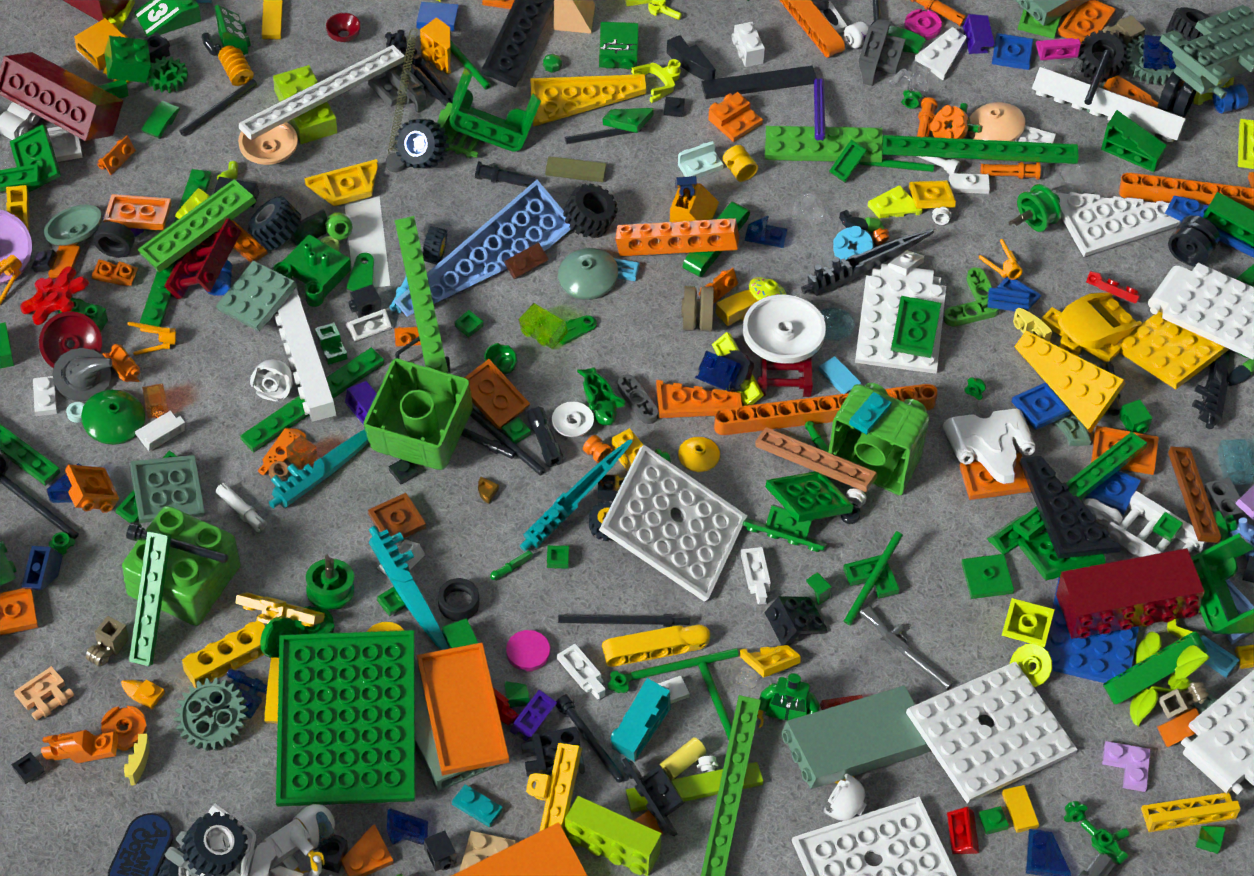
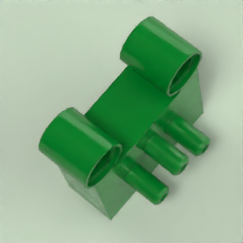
(316, 266)

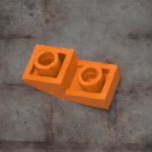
(116, 274)
(1177, 728)

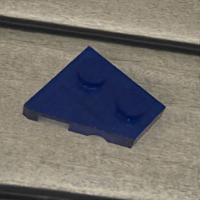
(1044, 855)

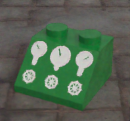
(231, 29)

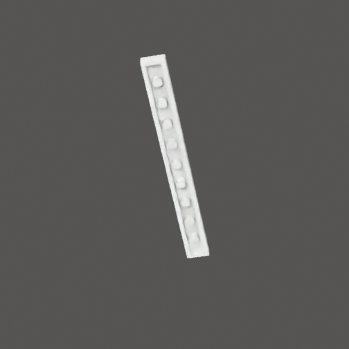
(321, 92)

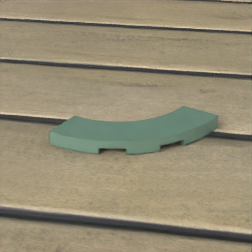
(1073, 430)

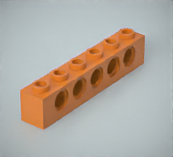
(677, 237)

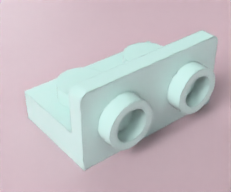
(699, 160)

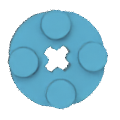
(851, 235)

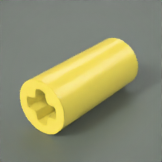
(683, 757)

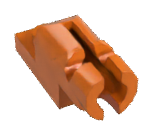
(80, 746)

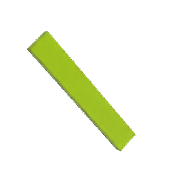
(697, 786)

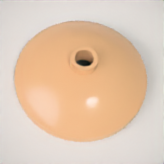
(998, 122)
(271, 146)

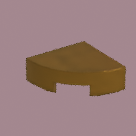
(487, 489)

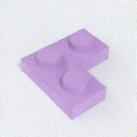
(1133, 759)

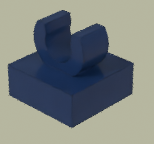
(686, 183)

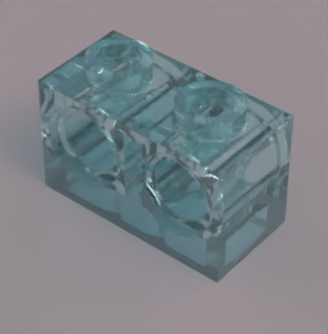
(1236, 461)

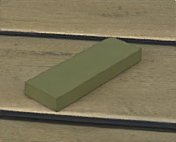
(575, 169)

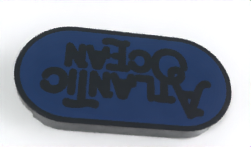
(143, 847)

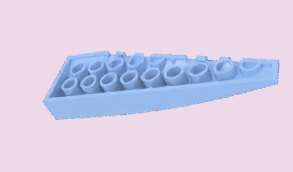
(519, 225)

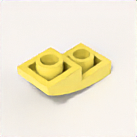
(1028, 322)
(138, 760)

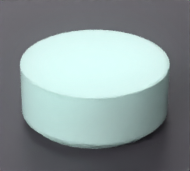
(74, 411)

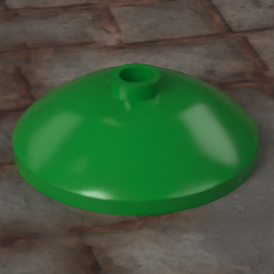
(112, 425)

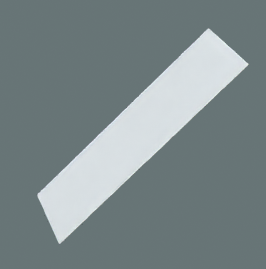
(368, 236)

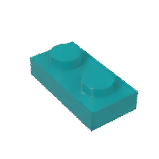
(870, 413)
(477, 805)

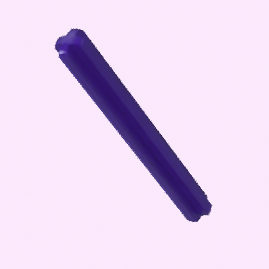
(819, 109)

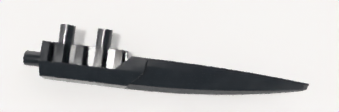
(420, 68)
(848, 270)
(1214, 392)

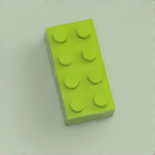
(314, 123)
(612, 836)

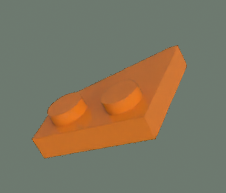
(367, 855)

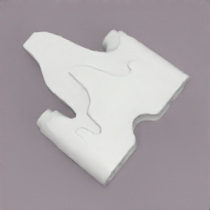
(991, 441)

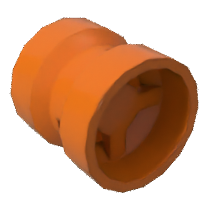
(596, 448)

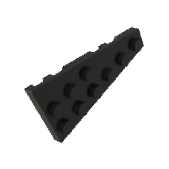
(1065, 516)

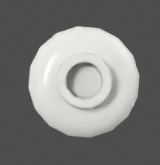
(855, 34)

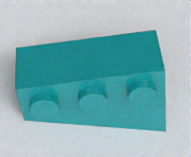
(641, 720)

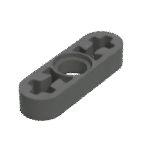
(637, 390)

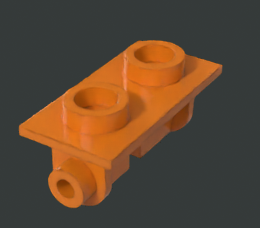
(117, 155)
(723, 284)
(406, 335)
(128, 369)

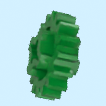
(167, 74)

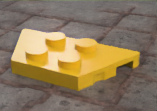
(345, 183)

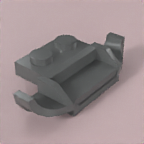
(880, 51)
(388, 85)

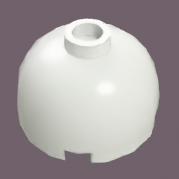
(270, 376)
(846, 799)

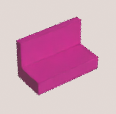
(1058, 48)

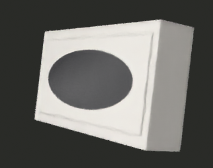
(834, 18)

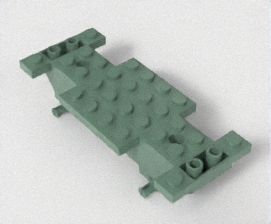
(1219, 54)

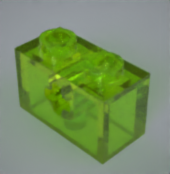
(543, 326)

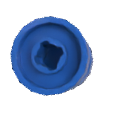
(1235, 99)
(223, 281)

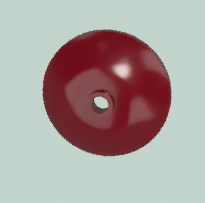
(66, 328)

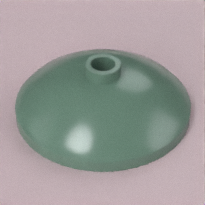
(73, 225)
(591, 280)

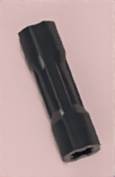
(550, 448)

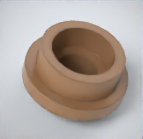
(281, 466)

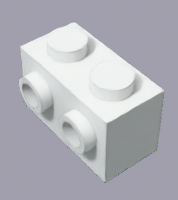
(748, 44)

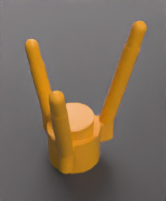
(10, 266)
(1010, 267)
(166, 335)

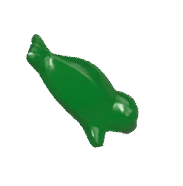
(600, 396)

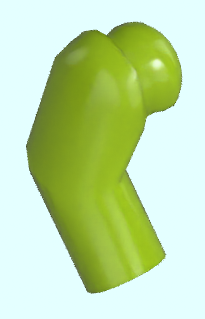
(232, 171)

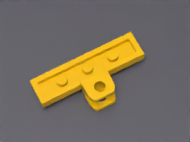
(1106, 353)
(274, 607)
(558, 787)

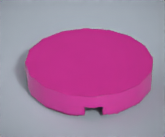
(929, 28)
(528, 650)

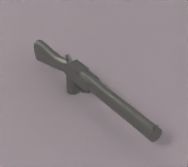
(892, 639)

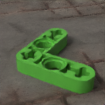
(979, 305)

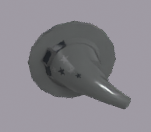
(81, 374)

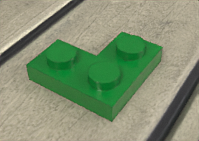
(859, 572)

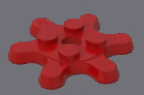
(53, 295)

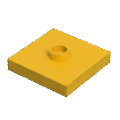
(932, 194)

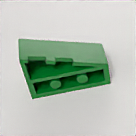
(1132, 142)

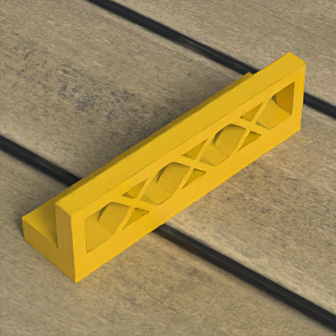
(1190, 816)

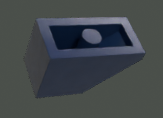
(41, 567)

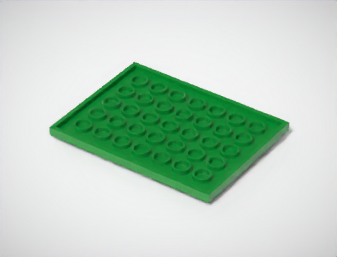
(346, 718)

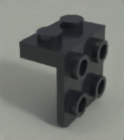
(793, 617)

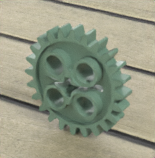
(1135, 64)
(204, 696)

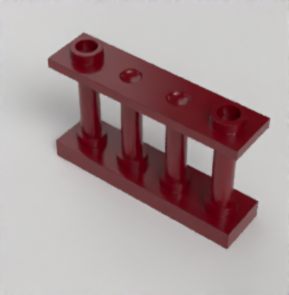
(209, 269)
(804, 382)

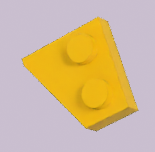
(771, 659)

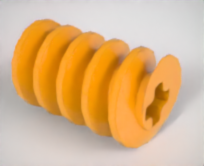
(235, 65)

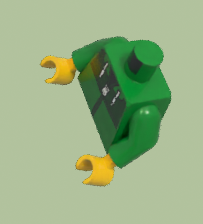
(787, 699)

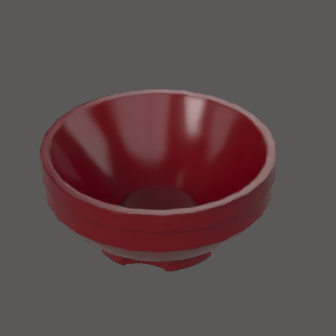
(343, 22)

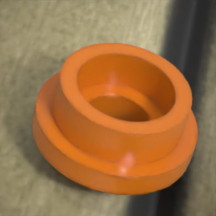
(880, 236)

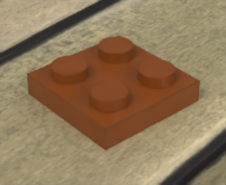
(397, 516)

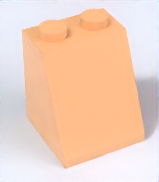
(574, 15)

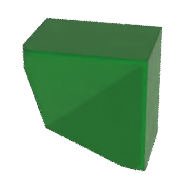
(821, 587)
(517, 694)
(1210, 838)

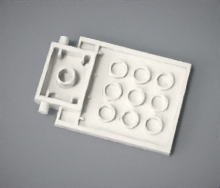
(1208, 306)
(880, 313)
(1226, 738)

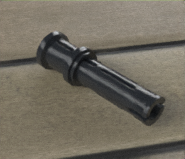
(496, 174)

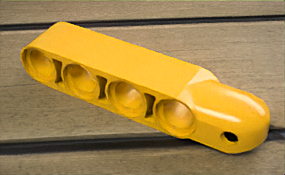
(654, 644)

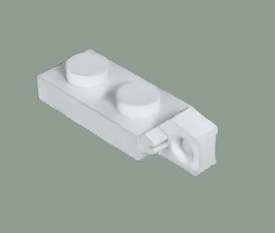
(756, 573)
(582, 670)

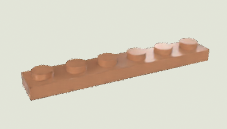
(816, 459)

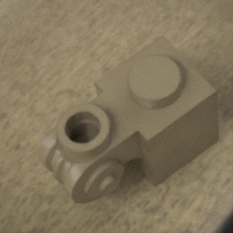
(1127, 29)
(110, 639)
(1181, 701)

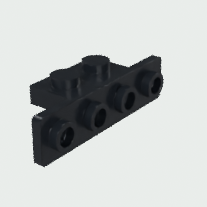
(659, 792)

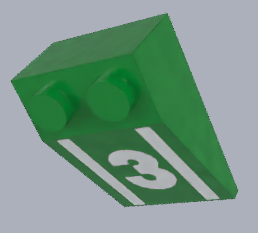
(167, 15)

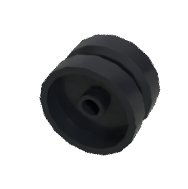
(1176, 95)
(1194, 240)

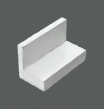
(160, 430)

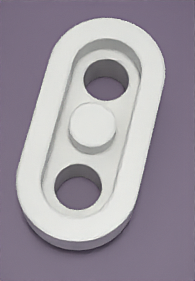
(1103, 513)

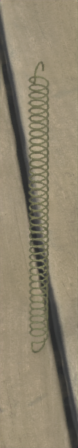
(402, 91)

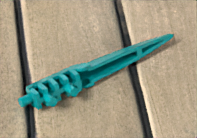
(309, 477)
(567, 502)
(403, 582)

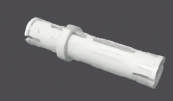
(246, 512)

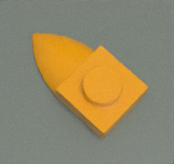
(143, 692)

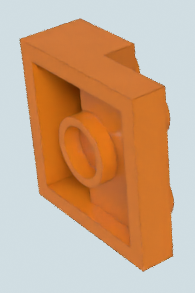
(734, 116)
(91, 488)

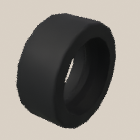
(110, 247)
(455, 585)

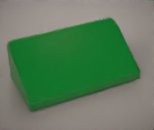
(1005, 538)

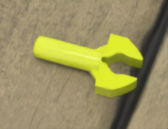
(661, 8)

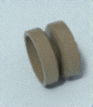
(697, 308)

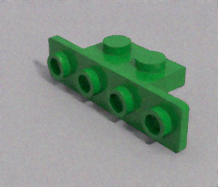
(782, 524)

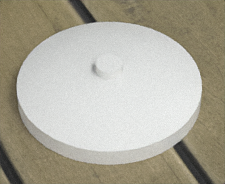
(784, 329)

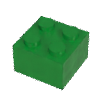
(127, 59)

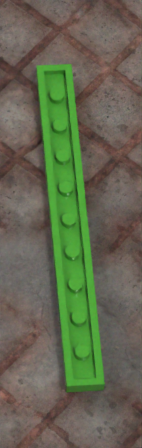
(421, 294)
(730, 787)

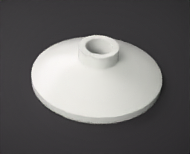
(576, 413)

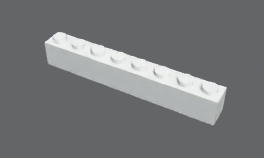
(1106, 102)
(304, 359)

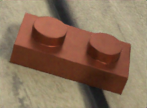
(526, 260)

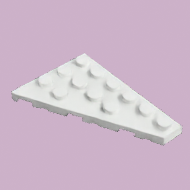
(1109, 222)

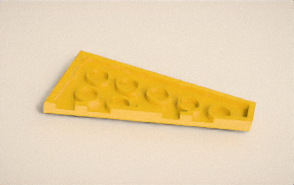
(574, 95)
(1078, 383)

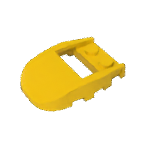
(1089, 328)

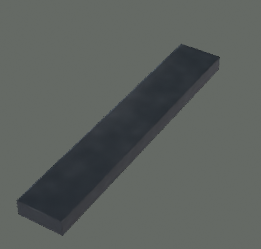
(758, 82)

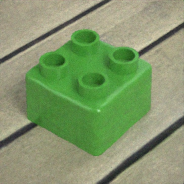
(418, 414)
(891, 446)
(190, 579)

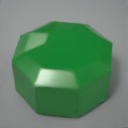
(552, 63)

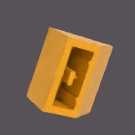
(436, 44)
(693, 208)

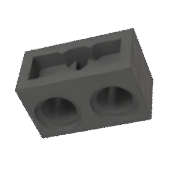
(1225, 499)

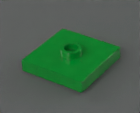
(987, 576)

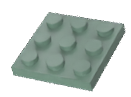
(256, 296)
(166, 483)

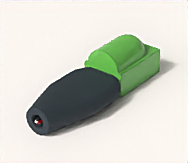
(868, 224)
(1241, 373)

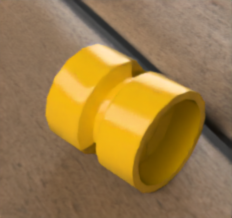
(740, 163)

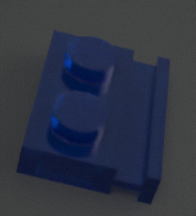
(718, 371)

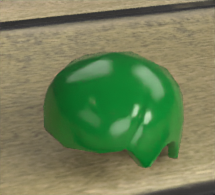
(502, 357)

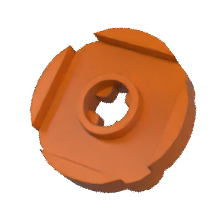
(944, 117)
(118, 716)

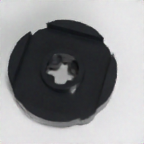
(745, 371)

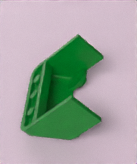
(507, 133)
(1217, 604)

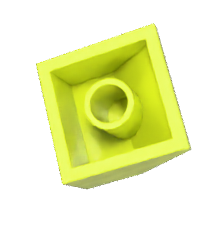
(1028, 622)

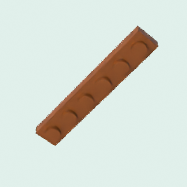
(1194, 494)

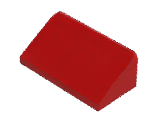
(963, 831)

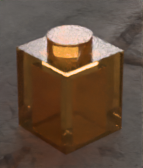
(155, 400)
(301, 452)

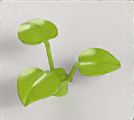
(1187, 663)

